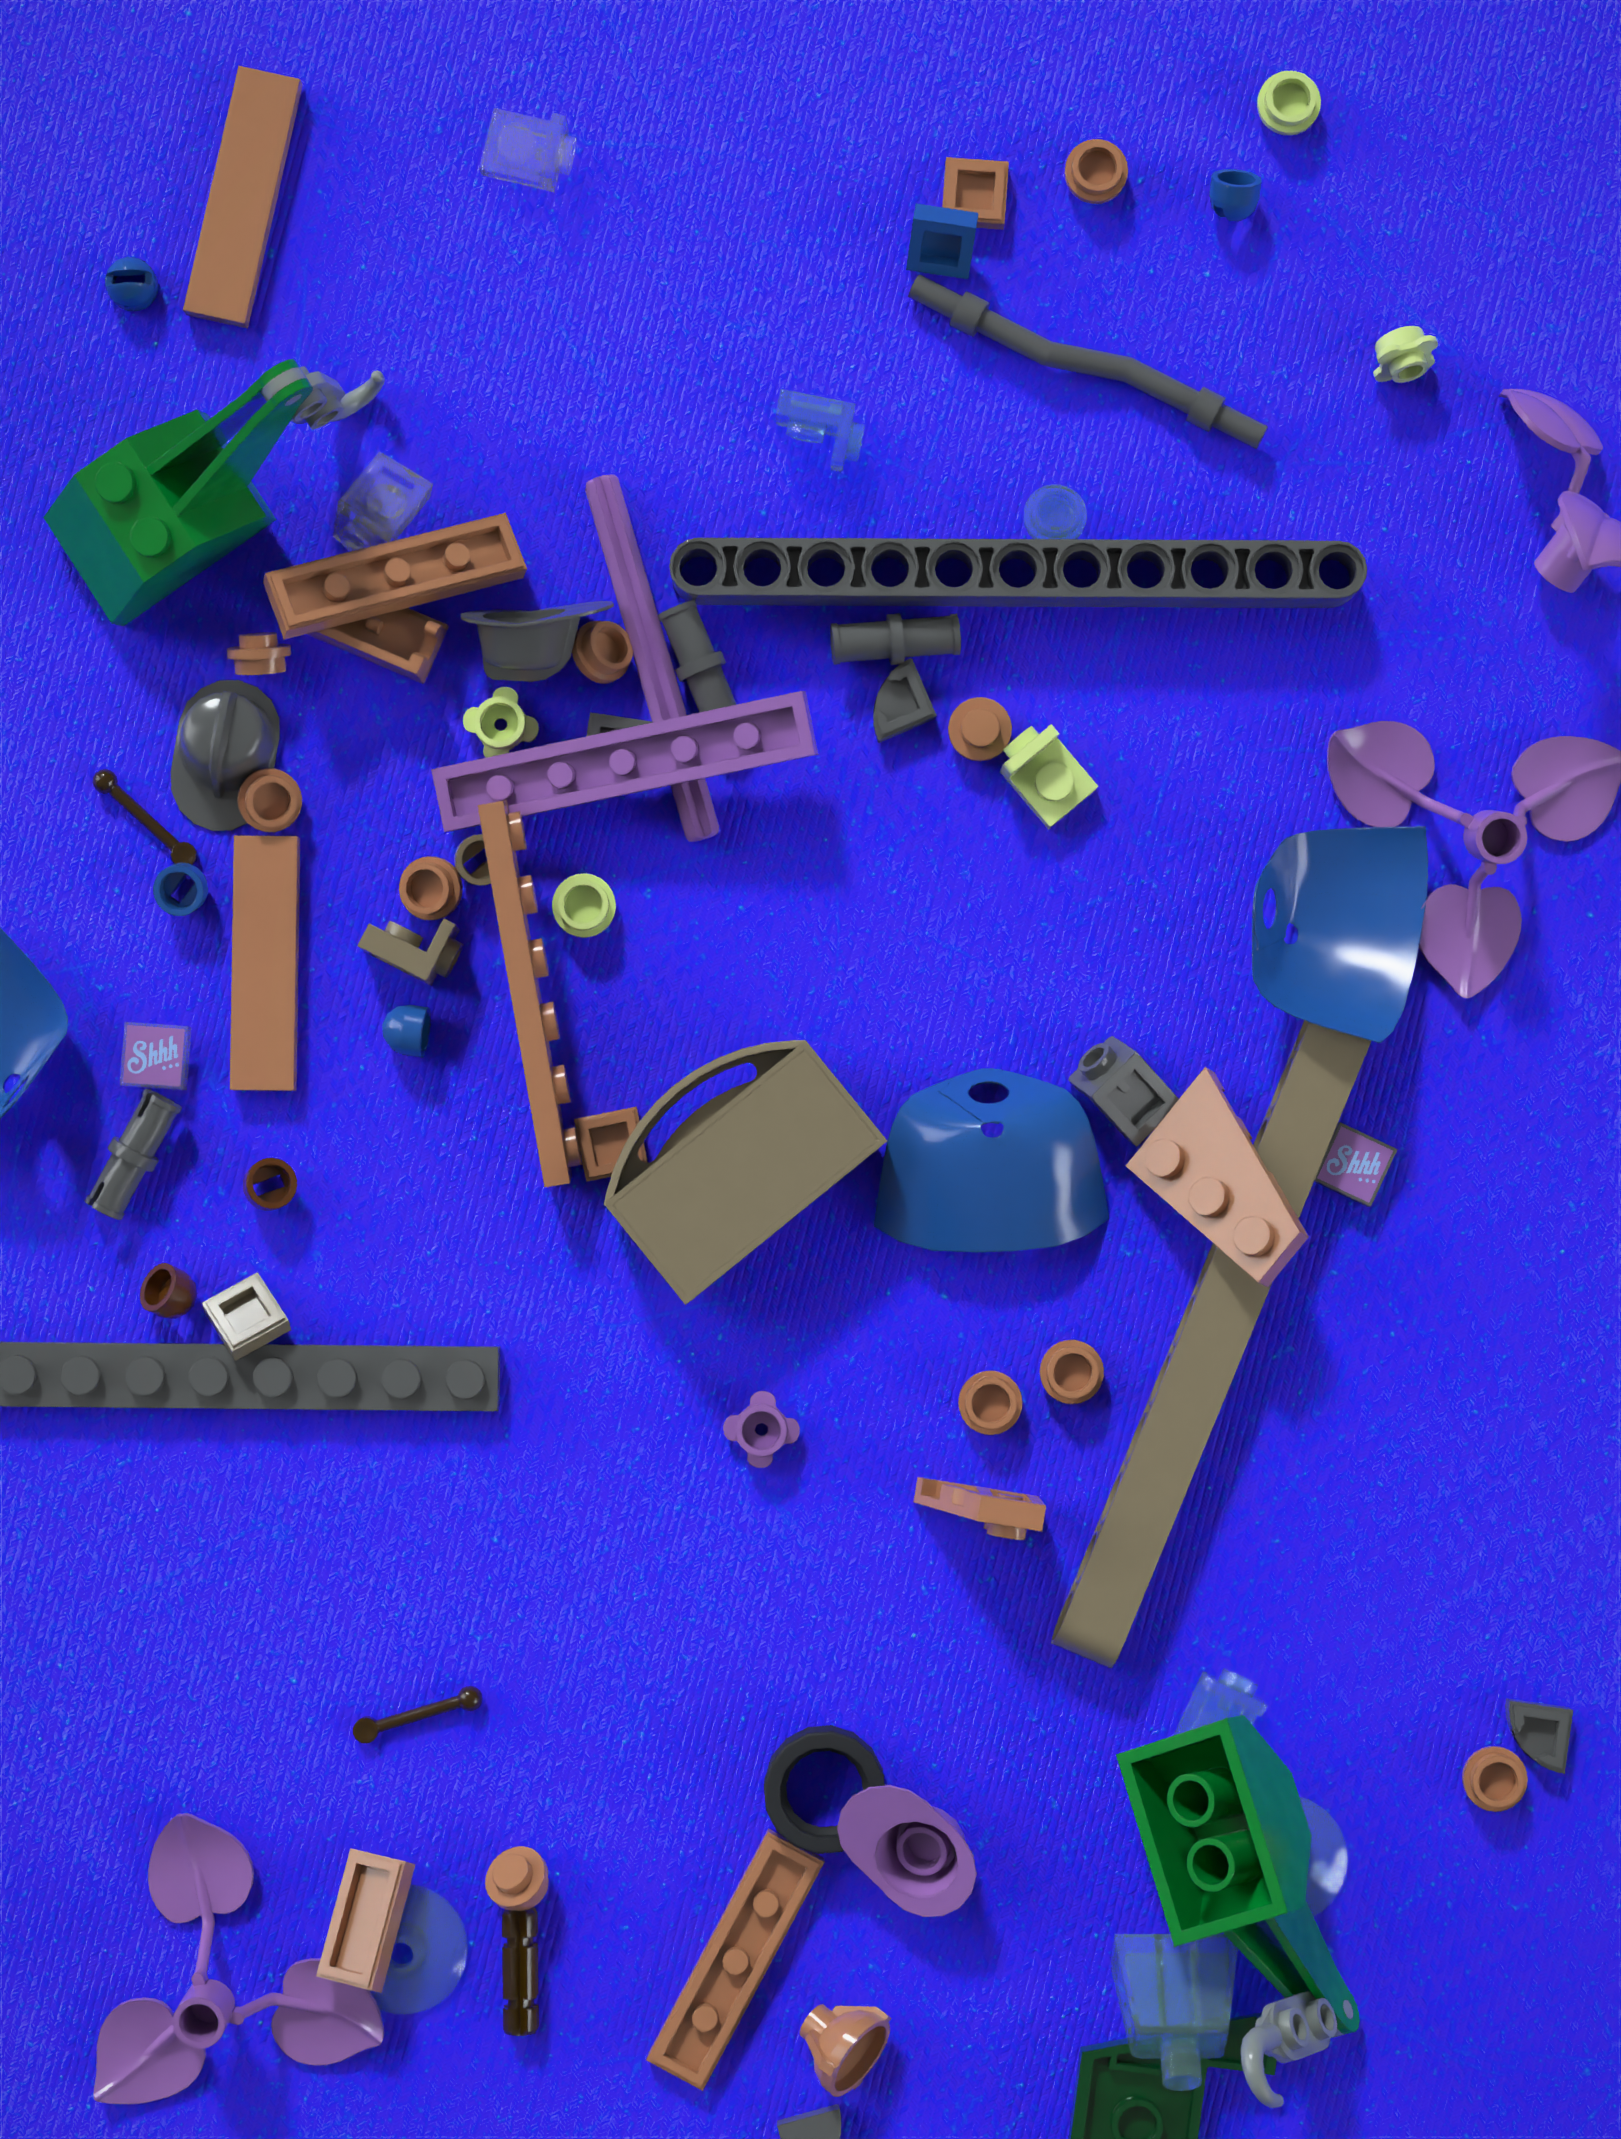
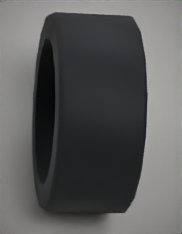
(796, 1747)

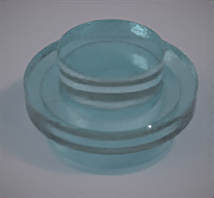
(1055, 513)

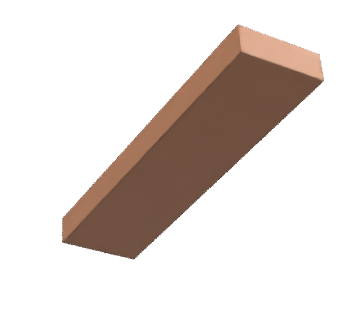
(243, 197)
(394, 575)
(265, 963)
(735, 1959)

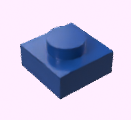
(942, 241)

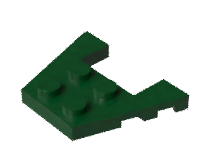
(1125, 2094)

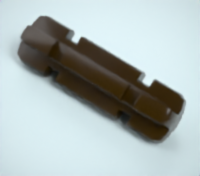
(520, 1972)

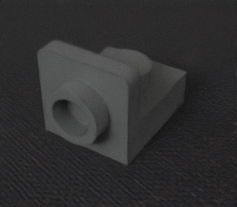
(1123, 1088)

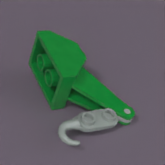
(182, 495)
(1235, 1860)

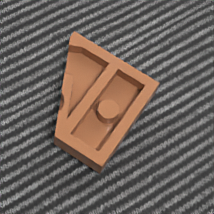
(1003, 1512)

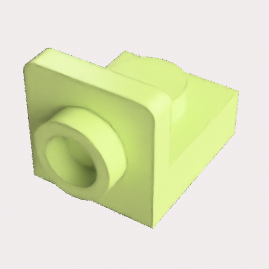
(1046, 774)

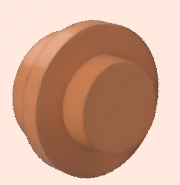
(1096, 171)
(602, 651)
(259, 654)
(979, 729)
(269, 800)
(430, 888)
(1071, 1371)
(990, 1402)
(1494, 1778)
(517, 1879)

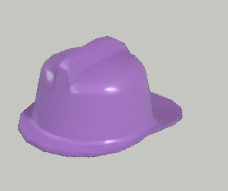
(908, 1849)

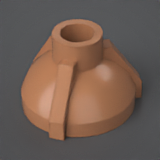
(845, 2044)

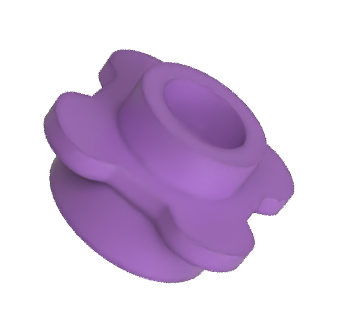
(758, 1447)

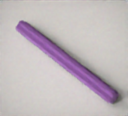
(646, 638)

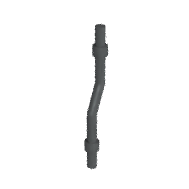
(1203, 407)

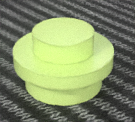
(1288, 103)
(584, 905)

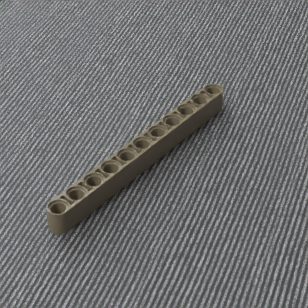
(1201, 1362)

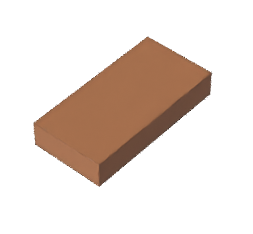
(365, 1920)

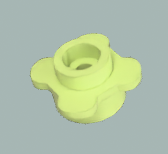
(1404, 354)
(501, 706)

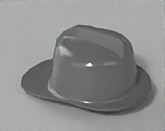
(529, 643)
(219, 742)

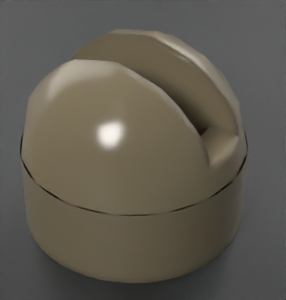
(466, 850)

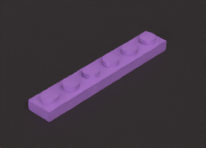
(628, 760)

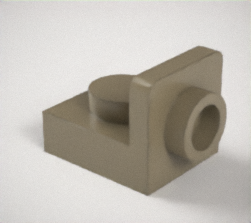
(401, 949)

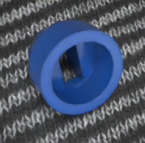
(1234, 193)
(131, 295)
(169, 881)
(408, 1029)

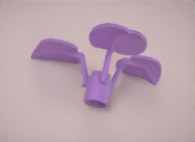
(1584, 533)
(1474, 930)
(157, 2053)

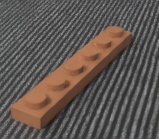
(524, 964)

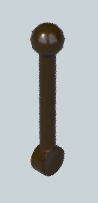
(106, 782)
(368, 1728)

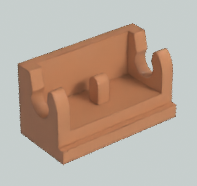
(395, 640)

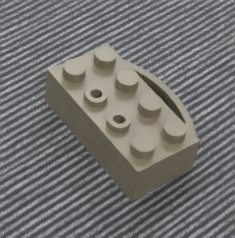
(737, 1163)

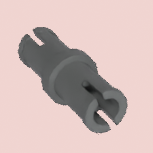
(895, 639)
(697, 657)
(133, 1154)

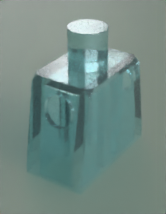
(1175, 2000)

